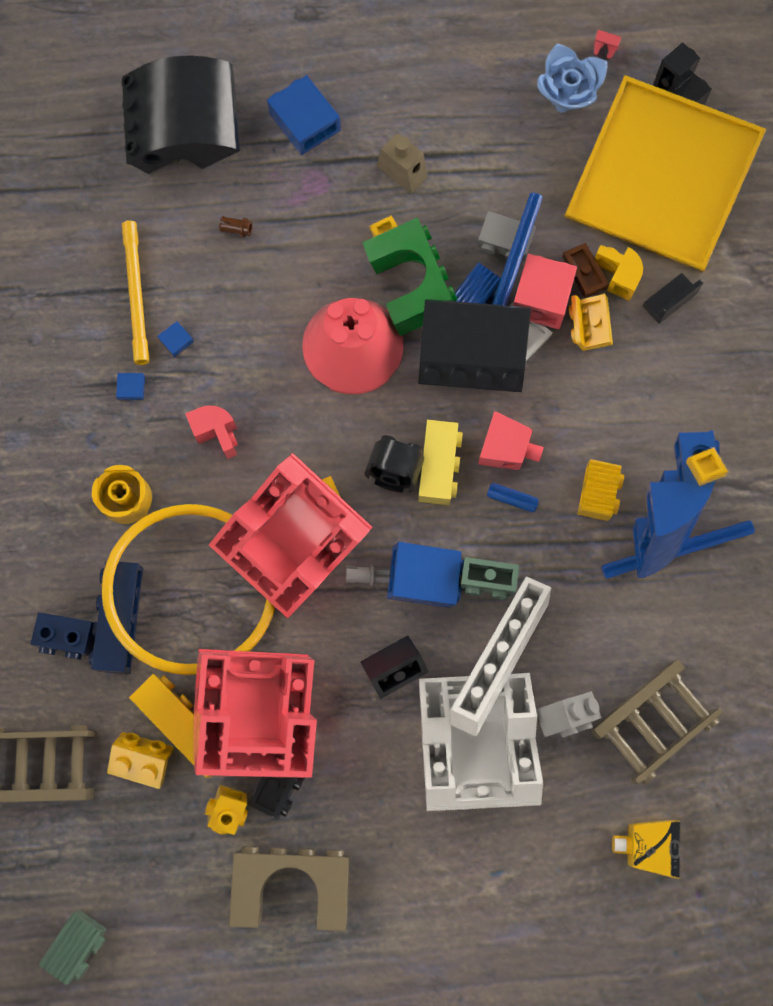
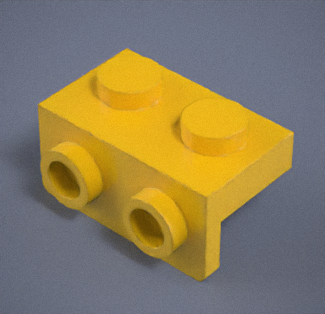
(591, 322)
(139, 759)

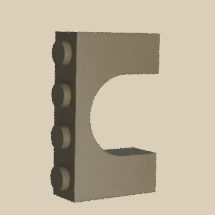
(254, 868)

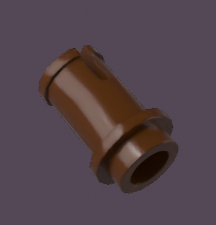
(236, 226)

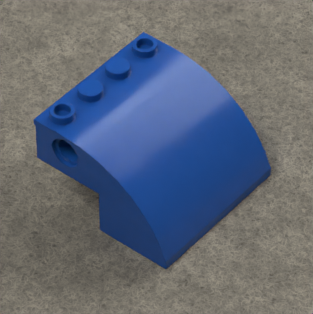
(672, 507)

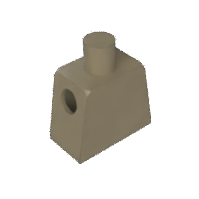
(403, 163)

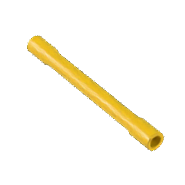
(139, 342)

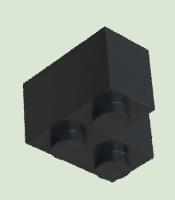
(679, 77)

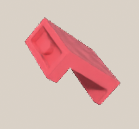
(545, 289)

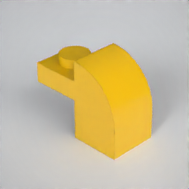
(626, 270)

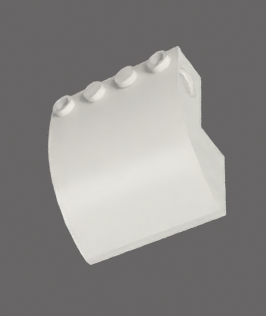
(485, 770)

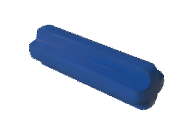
(512, 497)

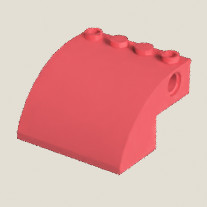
(290, 535)
(253, 714)

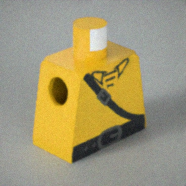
(652, 847)

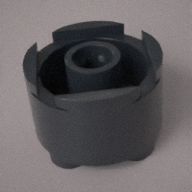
(395, 464)

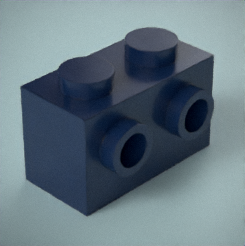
(63, 634)

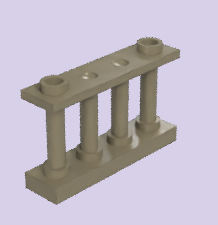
(629, 711)
(48, 790)

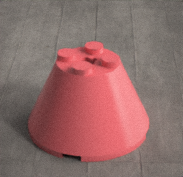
(352, 346)

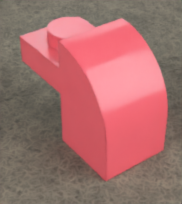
(214, 422)

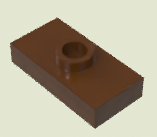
(588, 273)

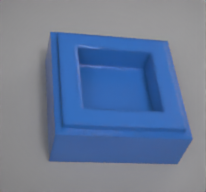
(175, 339)
(130, 386)

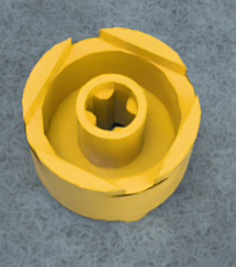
(112, 484)

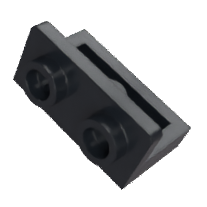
(273, 795)

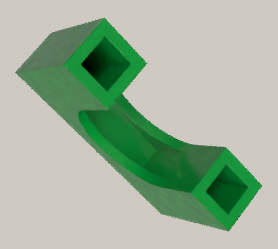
(403, 245)

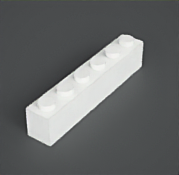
(500, 657)

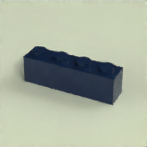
(108, 652)

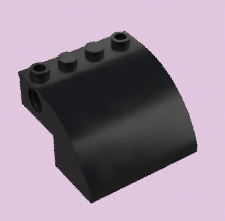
(180, 111)

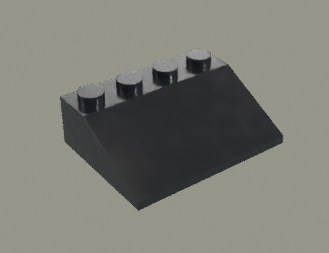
(474, 345)

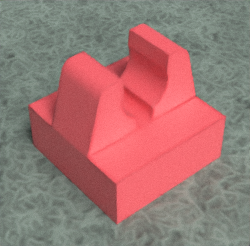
(606, 39)

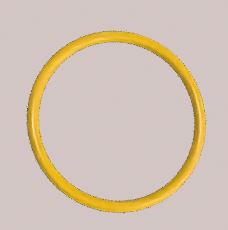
(108, 600)

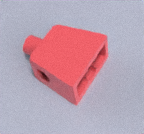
(508, 444)

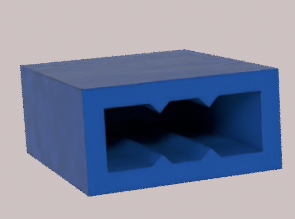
(304, 114)
(425, 575)

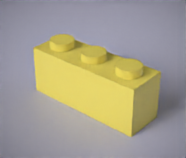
(440, 462)

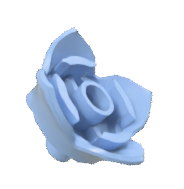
(571, 81)

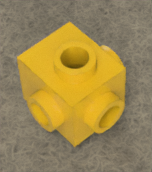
(226, 810)

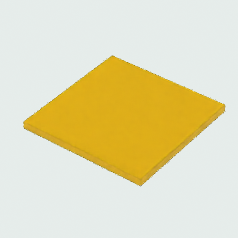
(664, 173)

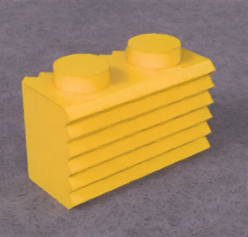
(600, 490)

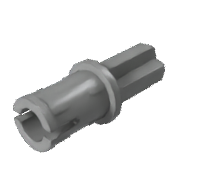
(366, 574)

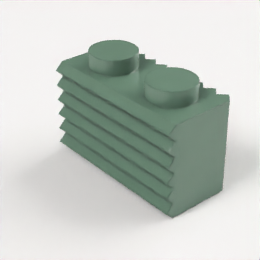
(73, 947)

